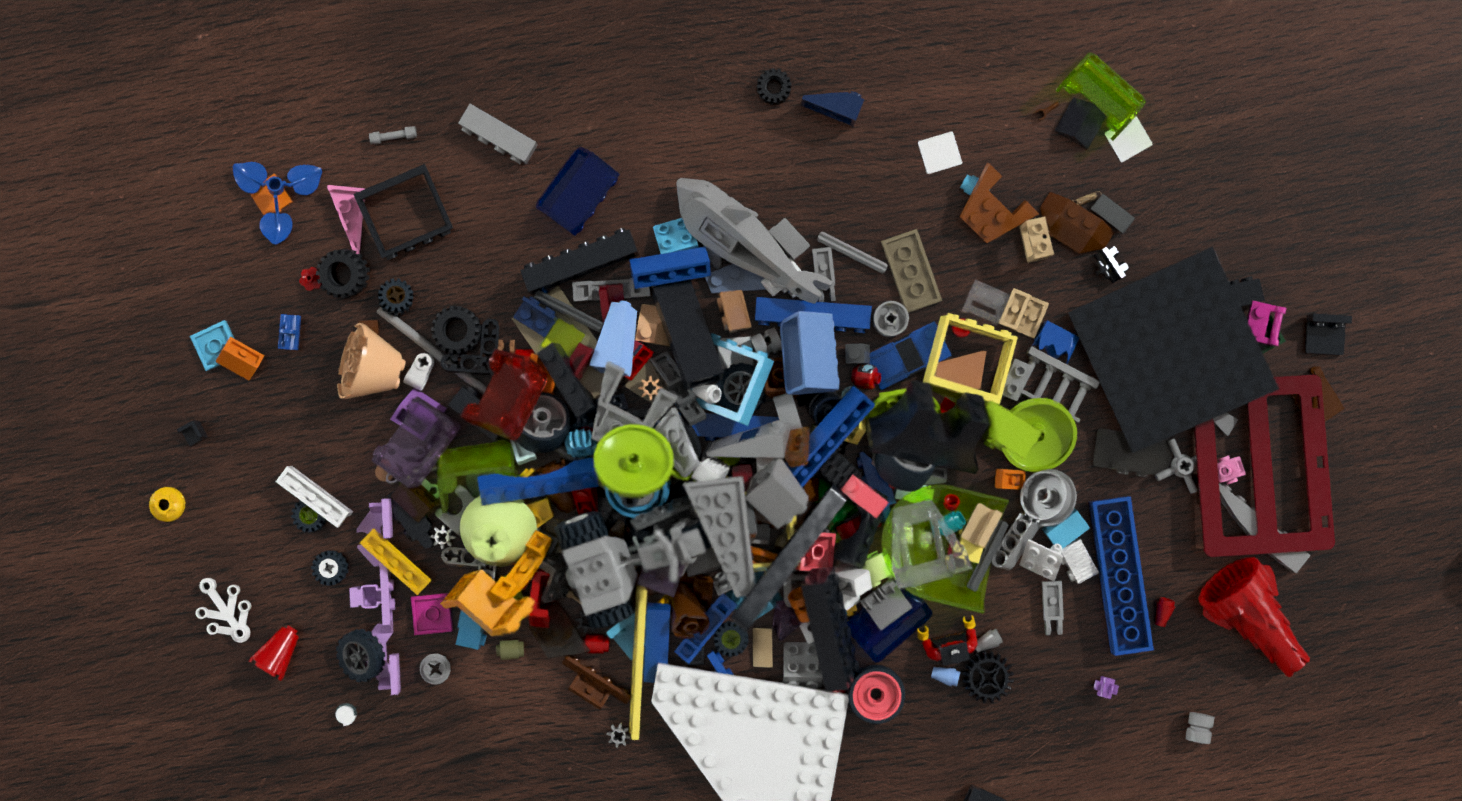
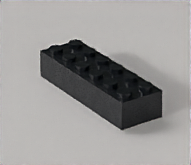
(579, 262)
(830, 628)

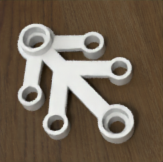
(226, 612)

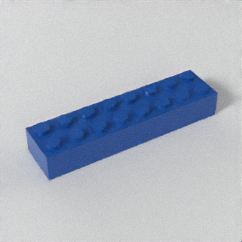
(1120, 575)

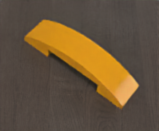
(525, 567)

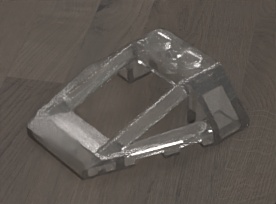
(931, 571)

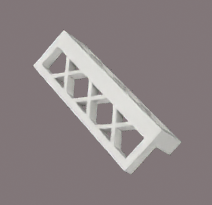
(314, 496)

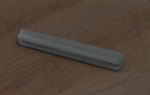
(569, 311)
(987, 556)

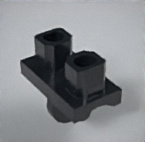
(1109, 266)

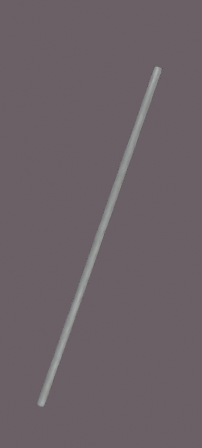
(438, 354)

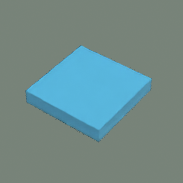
(211, 342)

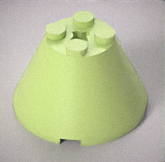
(497, 531)

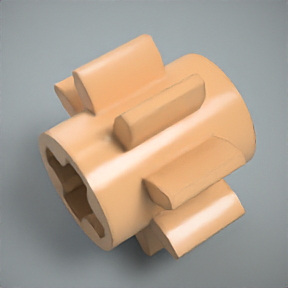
(646, 392)

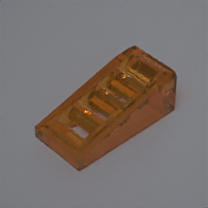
(798, 448)

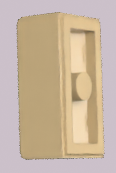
(762, 647)

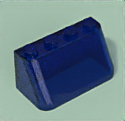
(577, 190)
(881, 643)

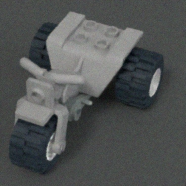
(605, 568)

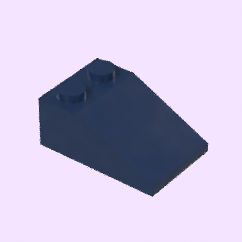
(838, 106)

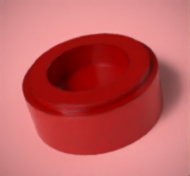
(958, 332)

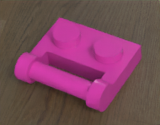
(1258, 320)

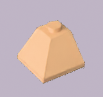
(650, 327)

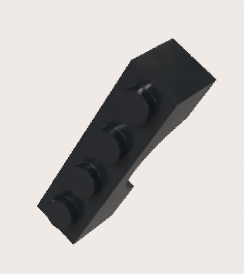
(576, 395)
(854, 549)

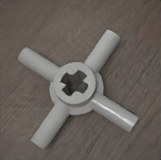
(1175, 466)

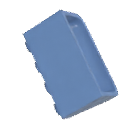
(809, 353)

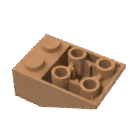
(735, 311)

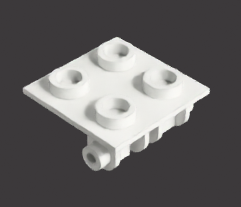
(1042, 560)

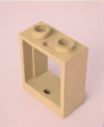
(1034, 245)

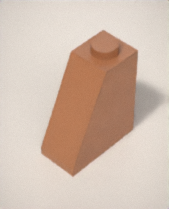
(963, 370)

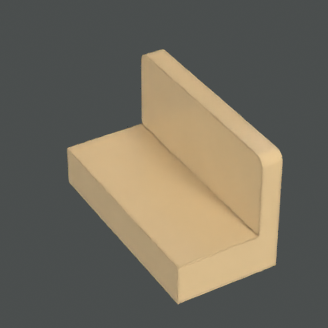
(981, 525)

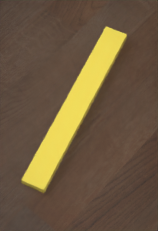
(637, 664)

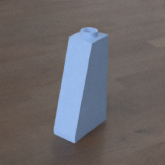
(616, 338)

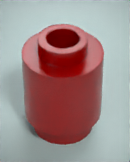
(597, 643)

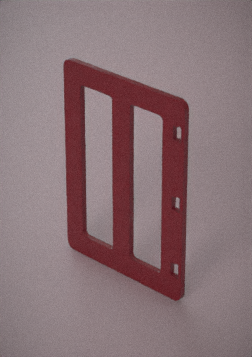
(1318, 480)

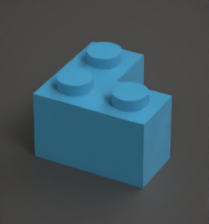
(470, 633)

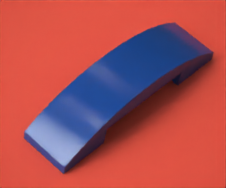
(717, 614)

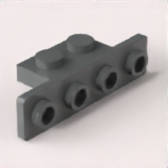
(665, 516)

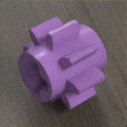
(1106, 687)

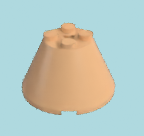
(368, 364)

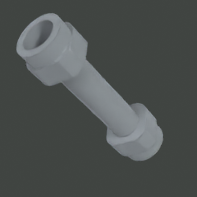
(376, 137)

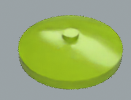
(1056, 437)
(633, 460)

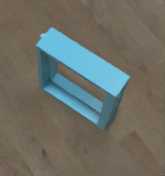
(755, 386)

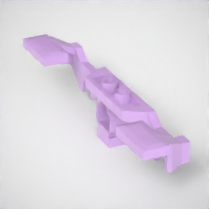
(372, 595)

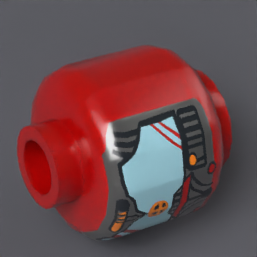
(866, 376)

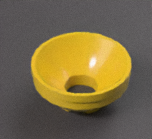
(175, 500)

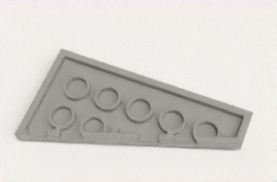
(724, 518)

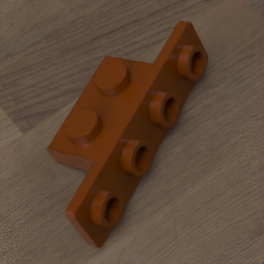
(592, 686)

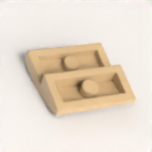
(1023, 313)

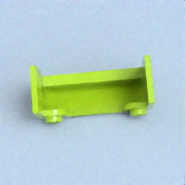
(1008, 431)

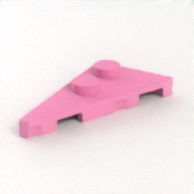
(348, 213)

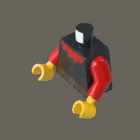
(950, 647)

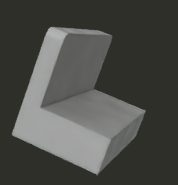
(789, 239)

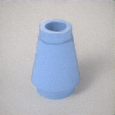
(946, 675)

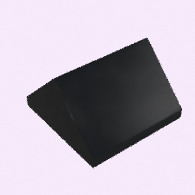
(1081, 122)

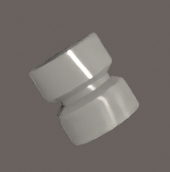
(759, 342)
(1199, 728)

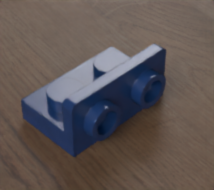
(536, 317)

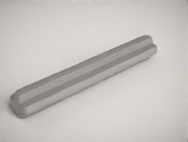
(852, 252)

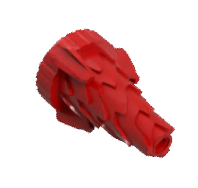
(1244, 599)

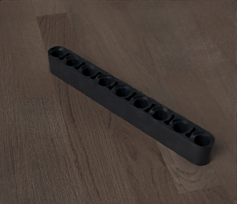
(789, 557)

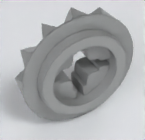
(435, 678)

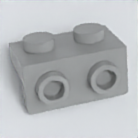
(1016, 379)

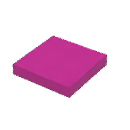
(430, 615)

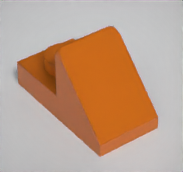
(1009, 479)

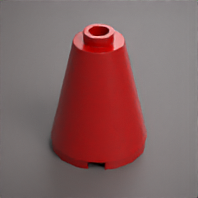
(276, 652)

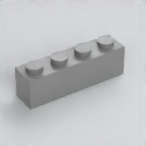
(498, 134)

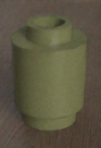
(510, 649)

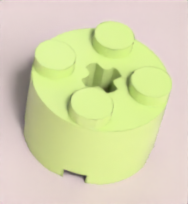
(877, 568)

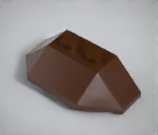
(1074, 224)

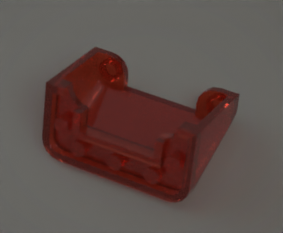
(509, 395)

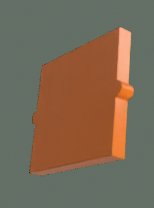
(265, 200)

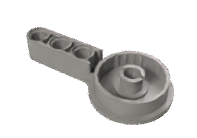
(1038, 512)

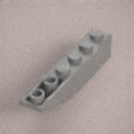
(1246, 519)

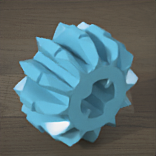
(580, 443)

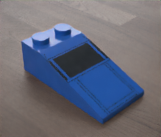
(906, 355)

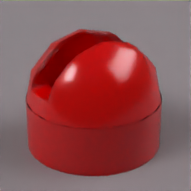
(949, 502)

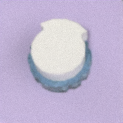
(346, 713)

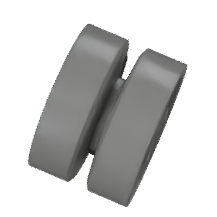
(896, 311)

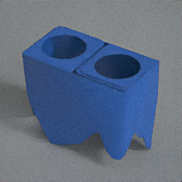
(1056, 340)

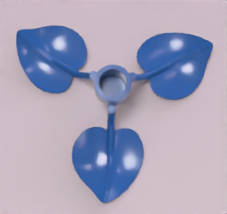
(251, 176)

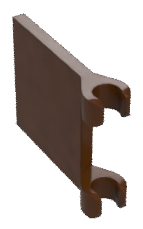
(1331, 402)

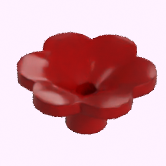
(312, 283)

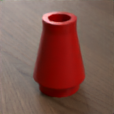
(1163, 611)

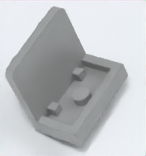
(801, 665)

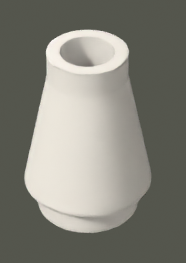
(708, 393)

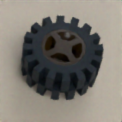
(394, 290)

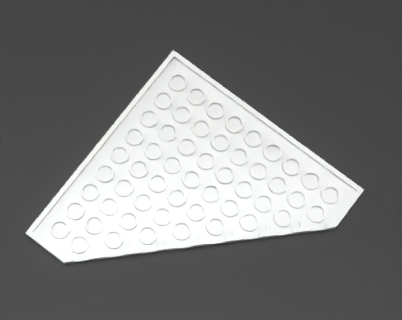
(754, 733)

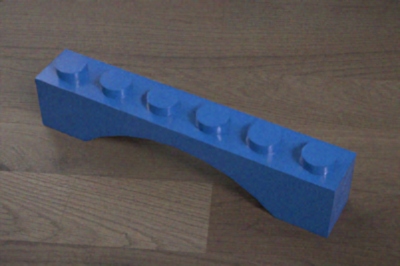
(502, 488)

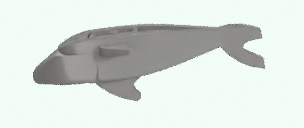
(739, 237)

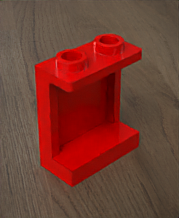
(538, 617)

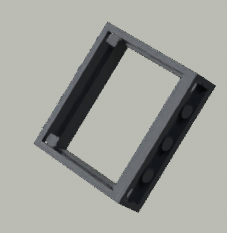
(387, 184)

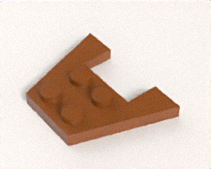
(987, 214)

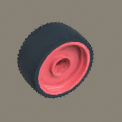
(878, 709)

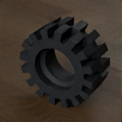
(774, 75)

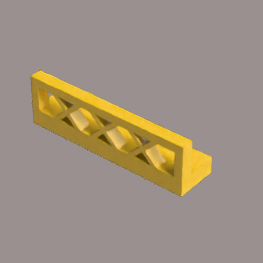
(395, 561)

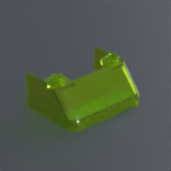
(1106, 91)
(473, 460)

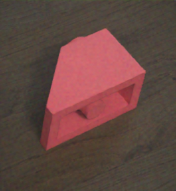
(864, 496)

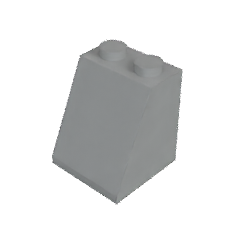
(776, 493)

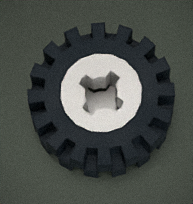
(336, 564)

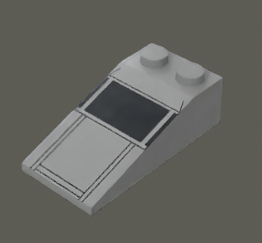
(762, 442)

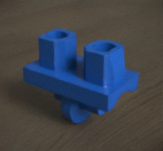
(289, 332)

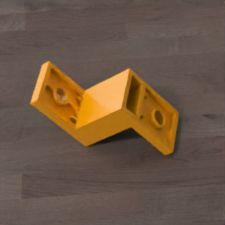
(486, 609)

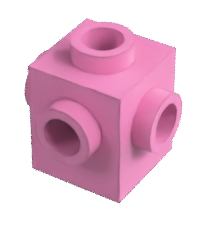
(1235, 469)

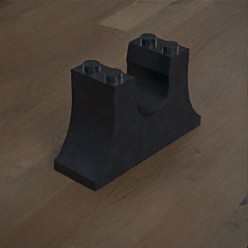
(921, 435)

